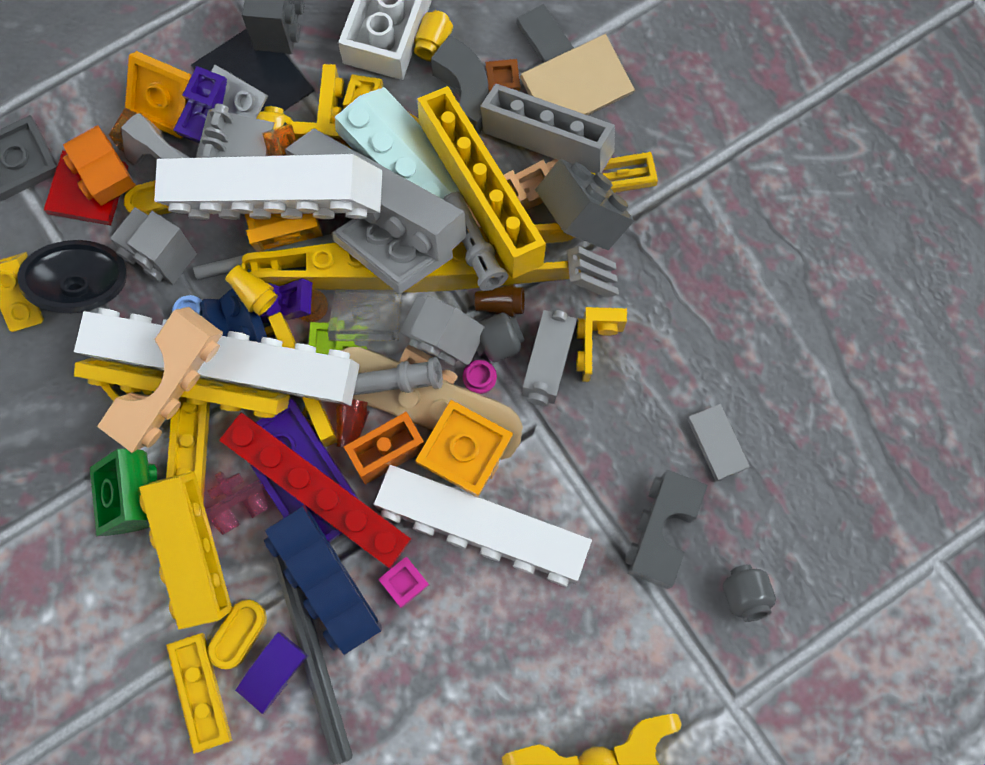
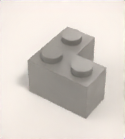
(153, 245)
(442, 330)

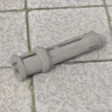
(479, 252)
(404, 377)

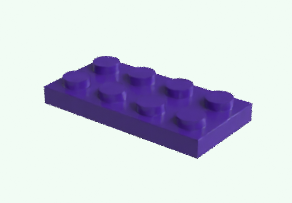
(296, 433)

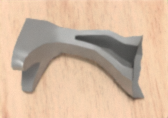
(143, 138)

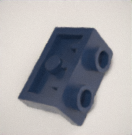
(232, 315)

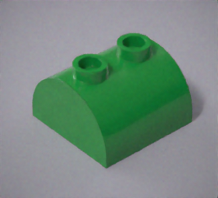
(117, 491)

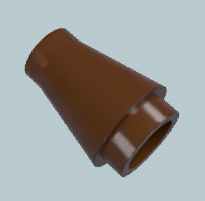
(502, 299)

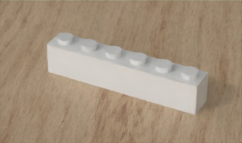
(482, 525)

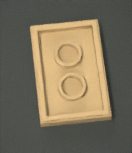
(581, 78)

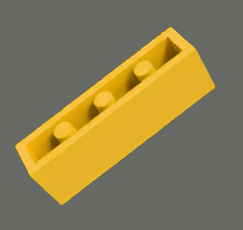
(185, 550)

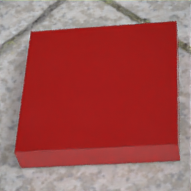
(69, 201)

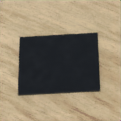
(263, 70)

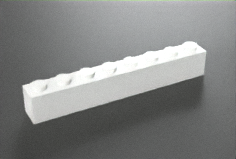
(237, 361)

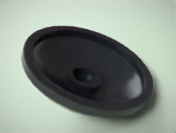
(72, 276)

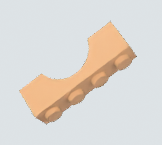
(185, 345)

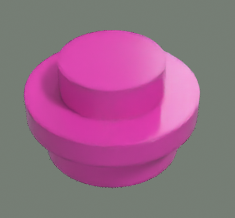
(479, 376)

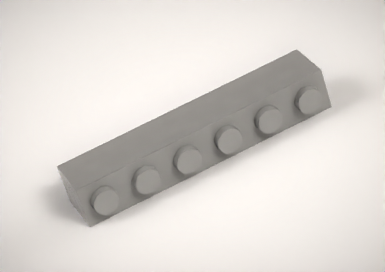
(405, 209)

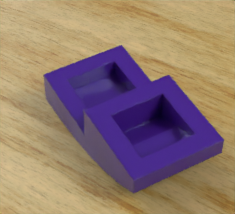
(202, 94)
(292, 300)
(271, 672)

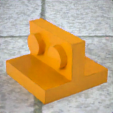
(156, 91)
(281, 231)
(464, 448)

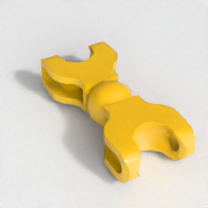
(637, 750)

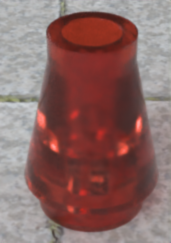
(350, 421)

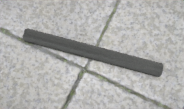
(315, 669)

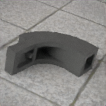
(464, 72)

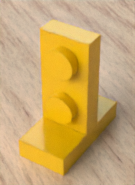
(330, 90)

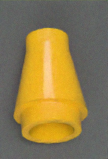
(252, 291)

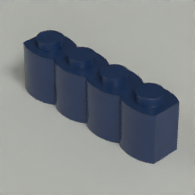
(323, 579)

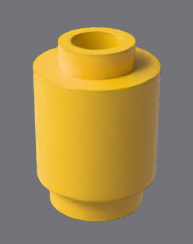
(431, 34)

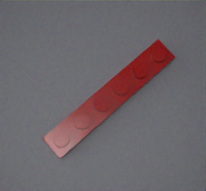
(315, 490)

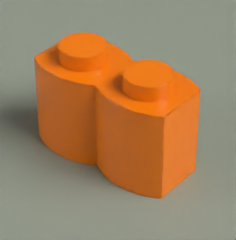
(98, 165)

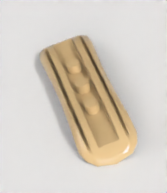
(427, 404)

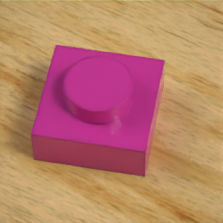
(403, 582)

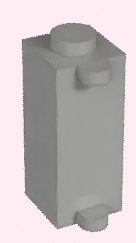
(548, 357)

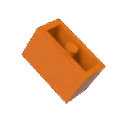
(385, 446)

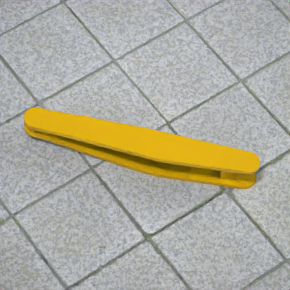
(334, 268)

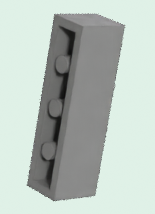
(548, 128)

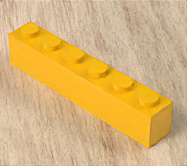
(481, 182)

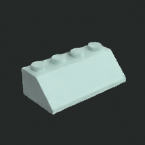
(391, 137)

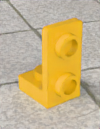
(14, 306)
(607, 323)

